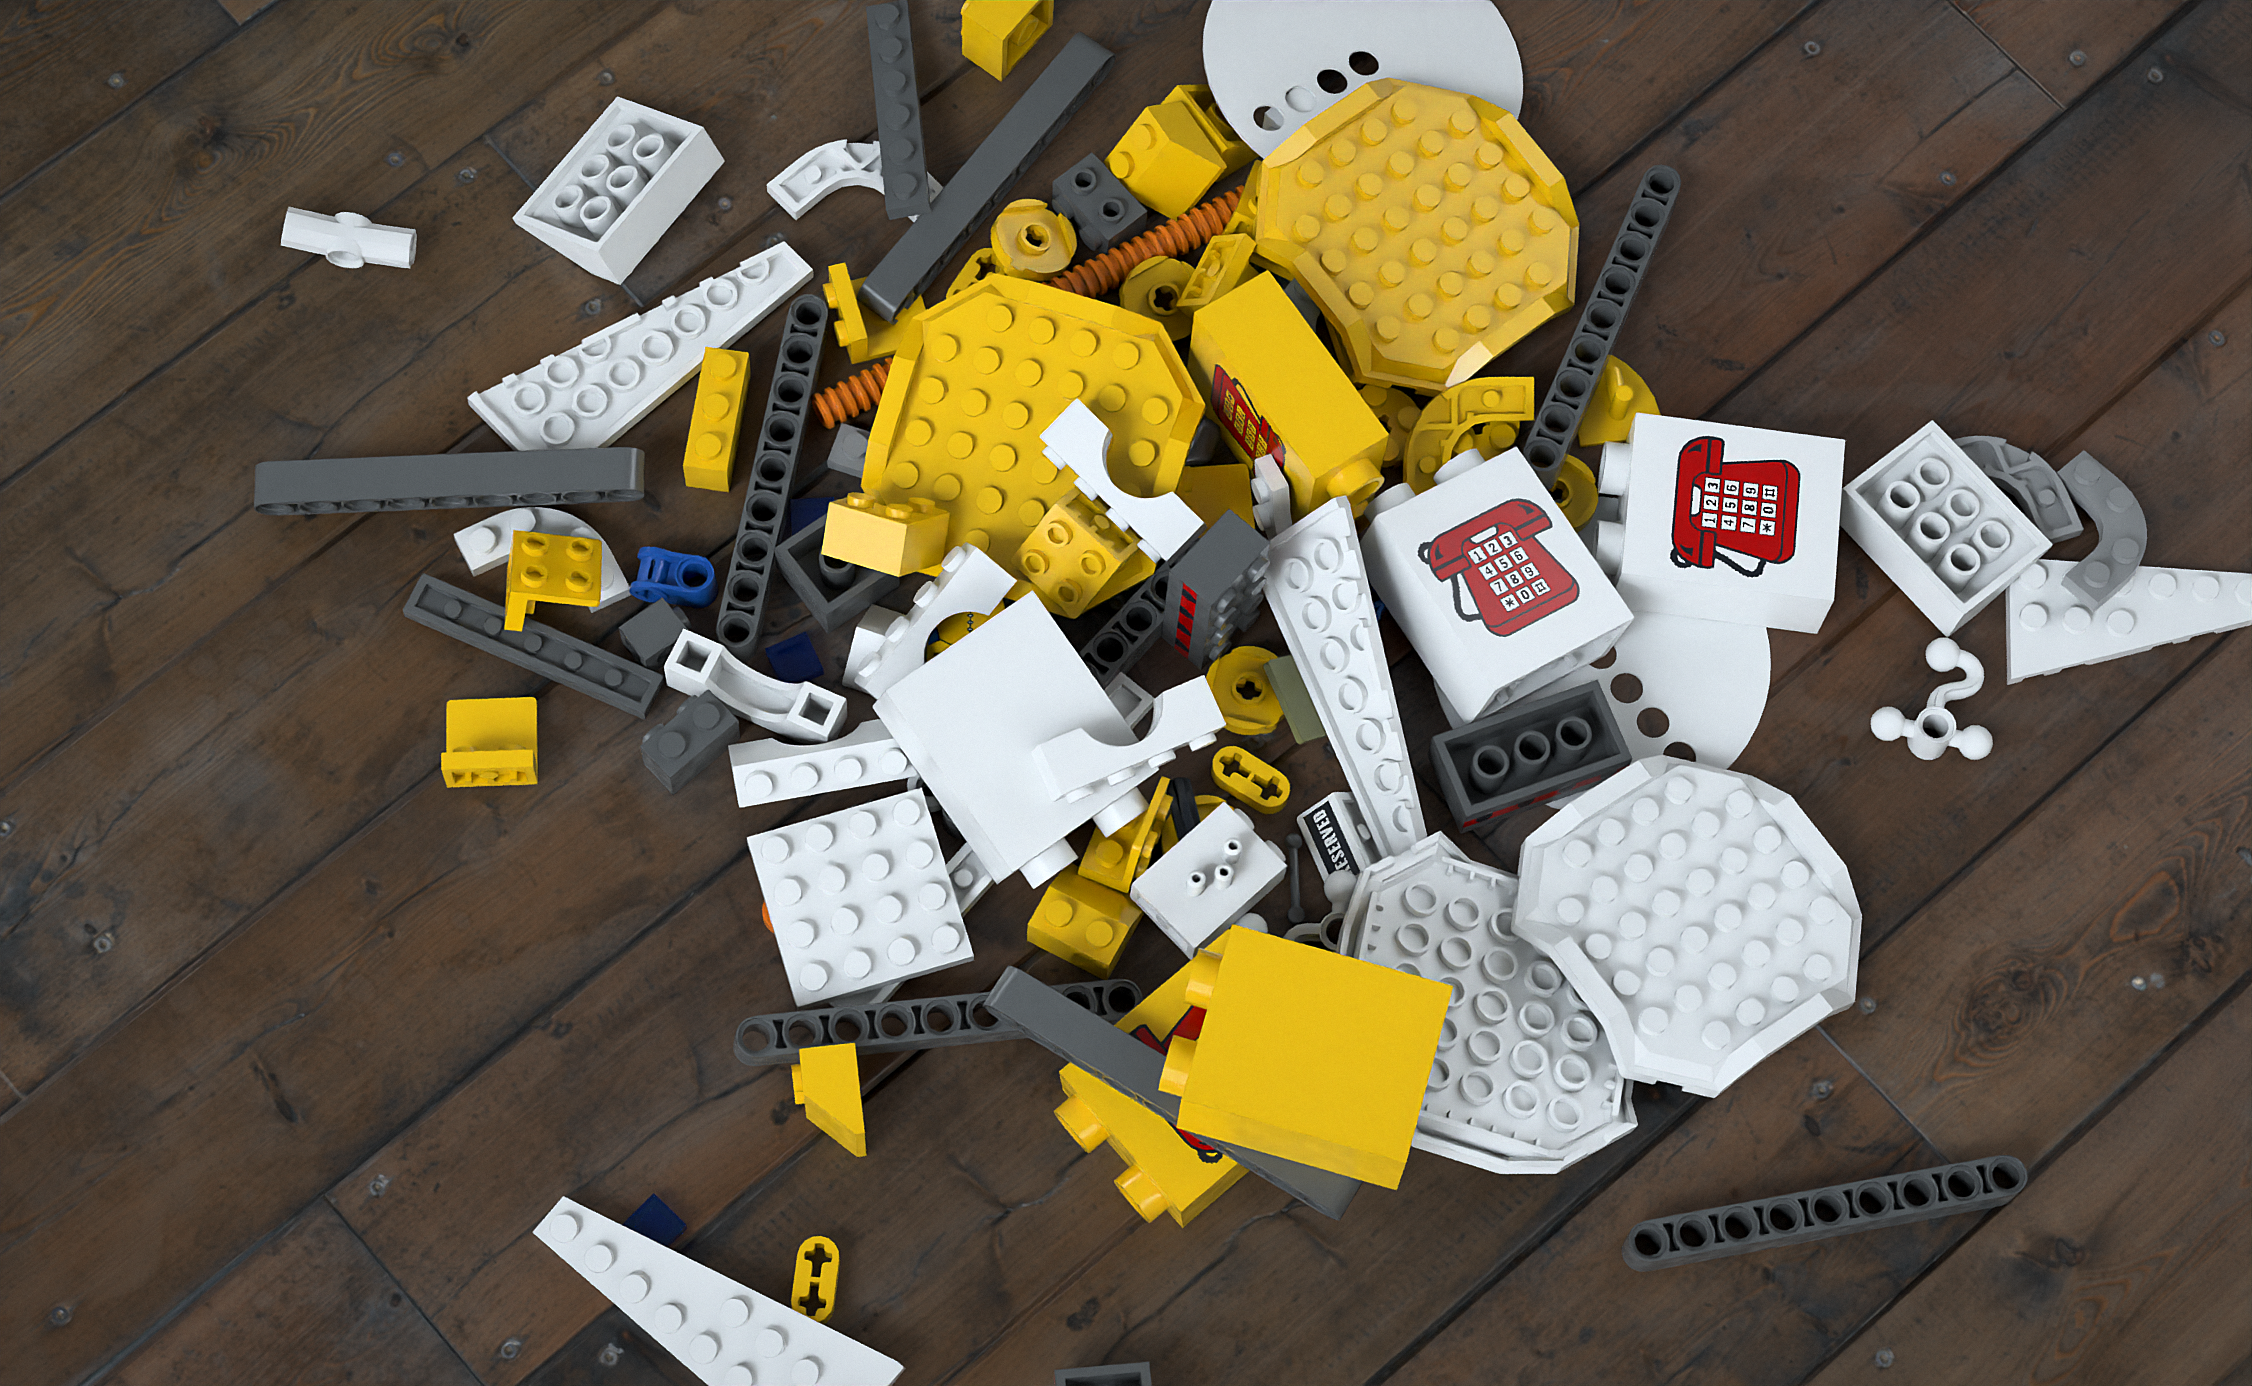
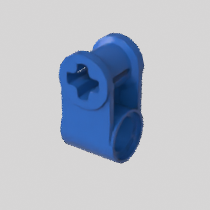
(666, 576)

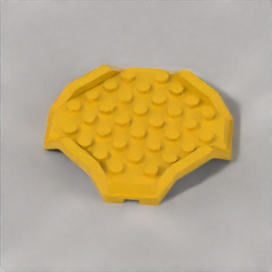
(1420, 230)
(989, 378)

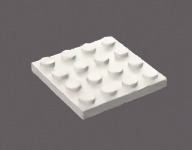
(860, 899)

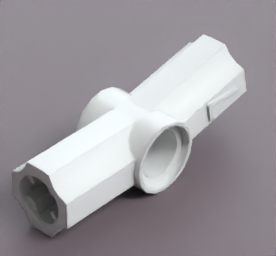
(349, 239)

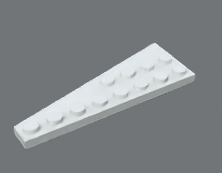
(636, 364)
(1334, 636)
(704, 1317)

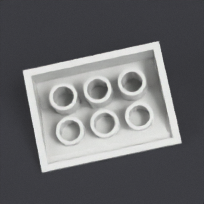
(620, 188)
(1939, 528)

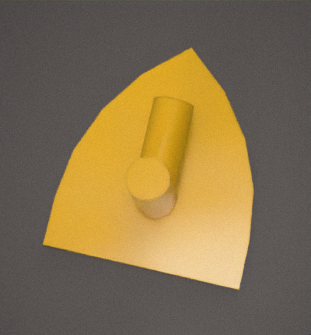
(1615, 405)

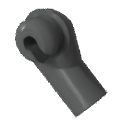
(1204, 443)

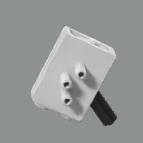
(1209, 875)

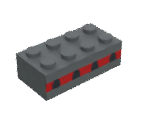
(1215, 590)
(1528, 756)

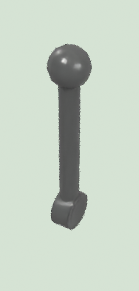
(1295, 914)

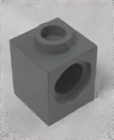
(653, 634)

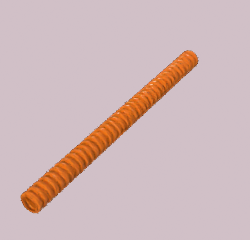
(1084, 281)

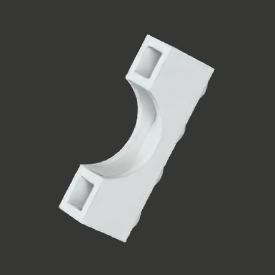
(1162, 522)
(965, 585)
(793, 710)
(1078, 761)
(779, 771)

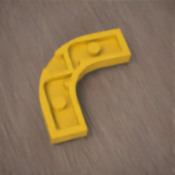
(1453, 413)

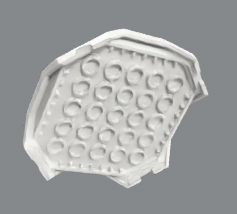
(1691, 918)
(1520, 1057)

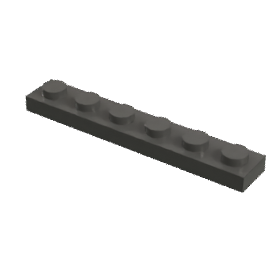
(898, 110)
(535, 648)

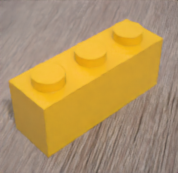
(717, 419)

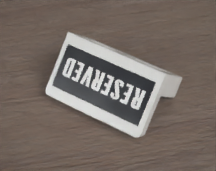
(1338, 835)

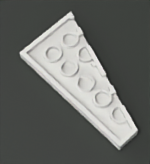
(2158, 606)

